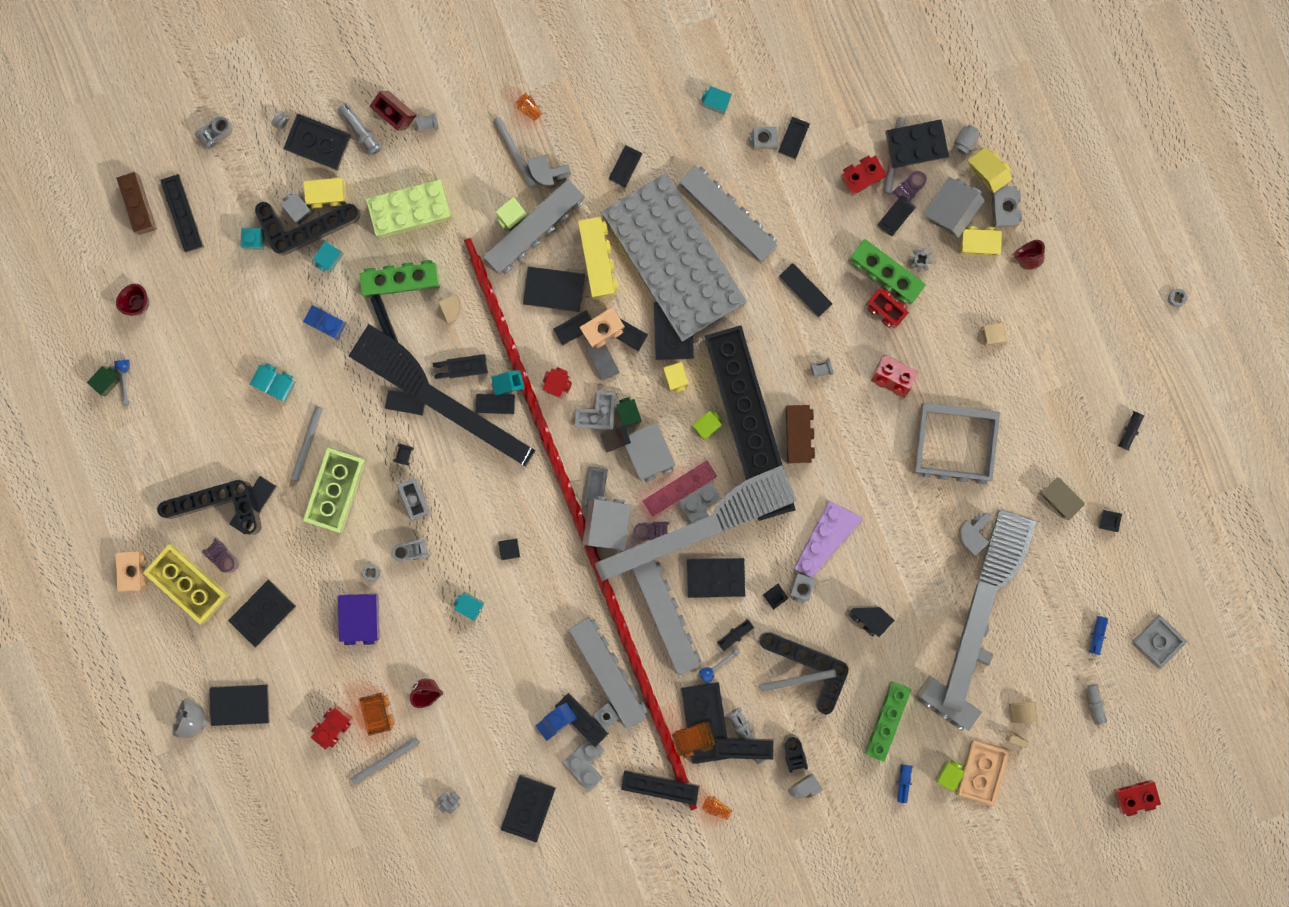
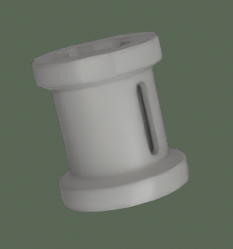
(427, 122)
(822, 368)

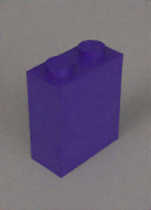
(358, 618)

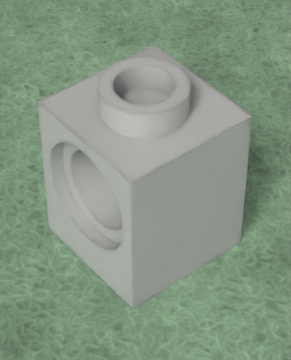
(771, 132)
(296, 207)
(799, 579)

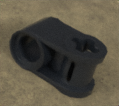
(794, 756)

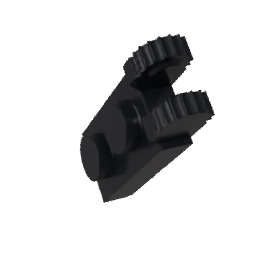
(463, 367)

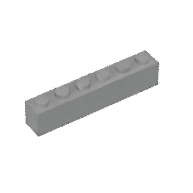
(728, 214)
(534, 227)
(666, 617)
(608, 673)

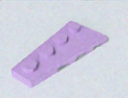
(827, 536)

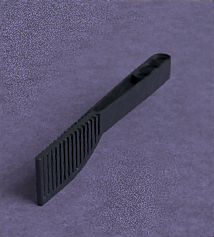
(401, 368)

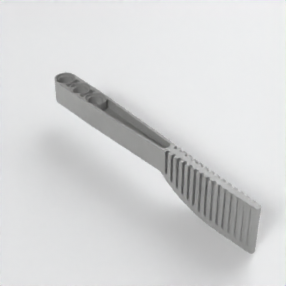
(743, 503)
(1001, 563)

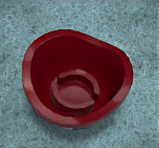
(1030, 255)
(132, 300)
(425, 693)

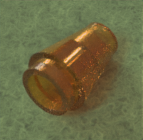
(528, 106)
(716, 808)

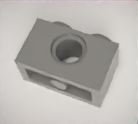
(1001, 217)
(414, 499)

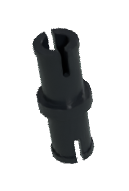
(1131, 430)
(735, 634)

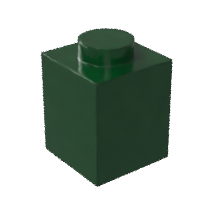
(104, 380)
(628, 411)

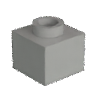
(606, 708)

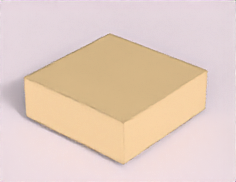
(1017, 740)

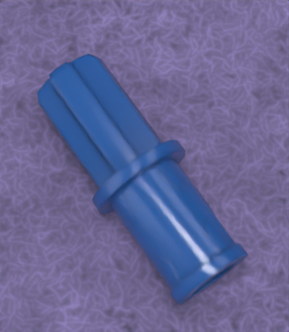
(1098, 635)
(904, 782)

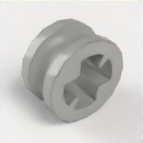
(280, 120)
(1172, 295)
(371, 579)

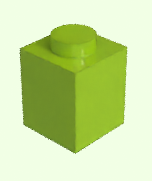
(707, 424)
(950, 775)

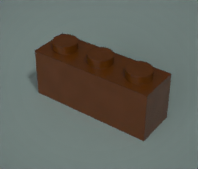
(136, 203)
(799, 434)

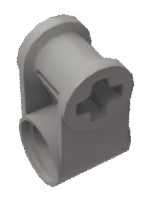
(212, 132)
(412, 550)

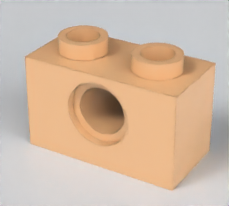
(609, 318)
(124, 580)

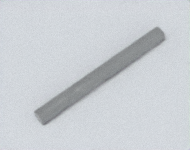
(514, 151)
(891, 172)
(307, 442)
(798, 680)
(385, 760)

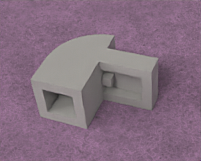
(544, 175)
(969, 534)

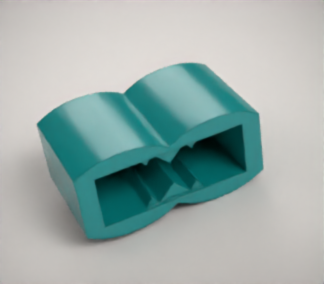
(272, 382)

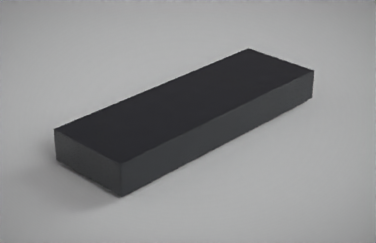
(805, 290)
(262, 491)
(585, 721)
(744, 748)

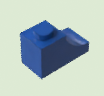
(324, 322)
(556, 721)

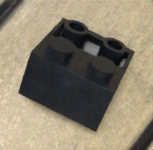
(873, 617)

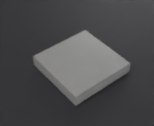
(1159, 641)

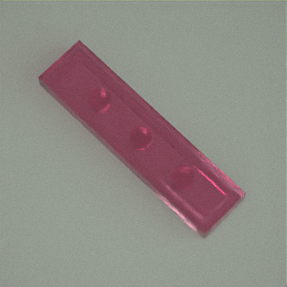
(679, 488)

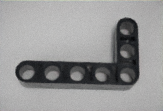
(305, 229)
(214, 500)
(831, 662)

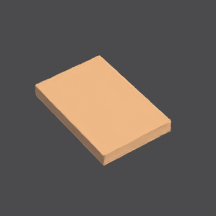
(983, 772)

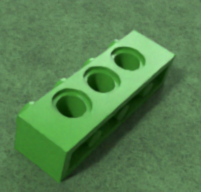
(866, 250)
(429, 280)
(887, 721)

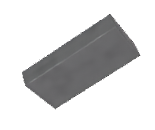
(603, 361)
(595, 483)

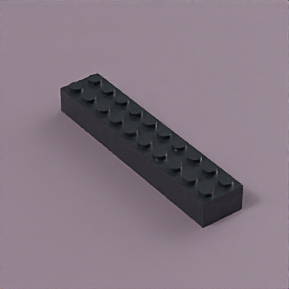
(744, 405)

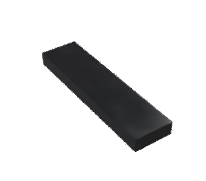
(182, 213)
(660, 787)

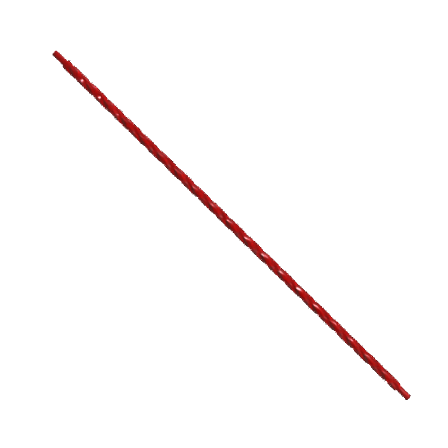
(577, 514)

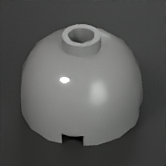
(189, 720)

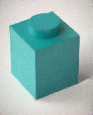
(716, 100)
(252, 239)
(327, 257)
(507, 382)
(468, 606)

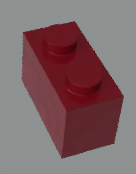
(392, 110)

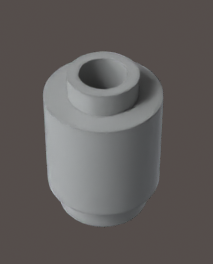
(966, 139)

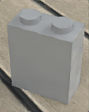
(954, 206)
(649, 453)
(606, 523)

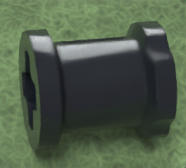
(403, 454)

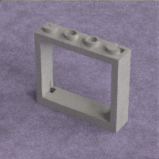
(964, 412)

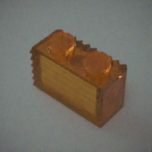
(376, 713)
(693, 739)

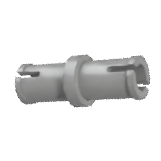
(1096, 704)

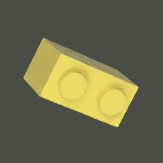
(990, 169)
(325, 192)
(981, 242)
(676, 378)

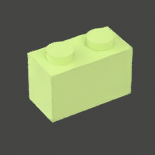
(510, 214)

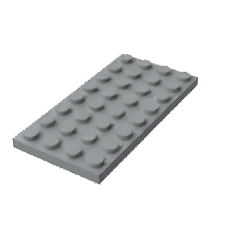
(673, 257)

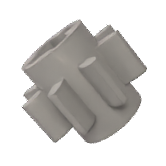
(921, 254)
(448, 802)

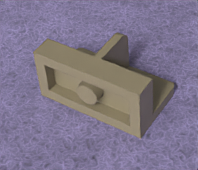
(1062, 498)

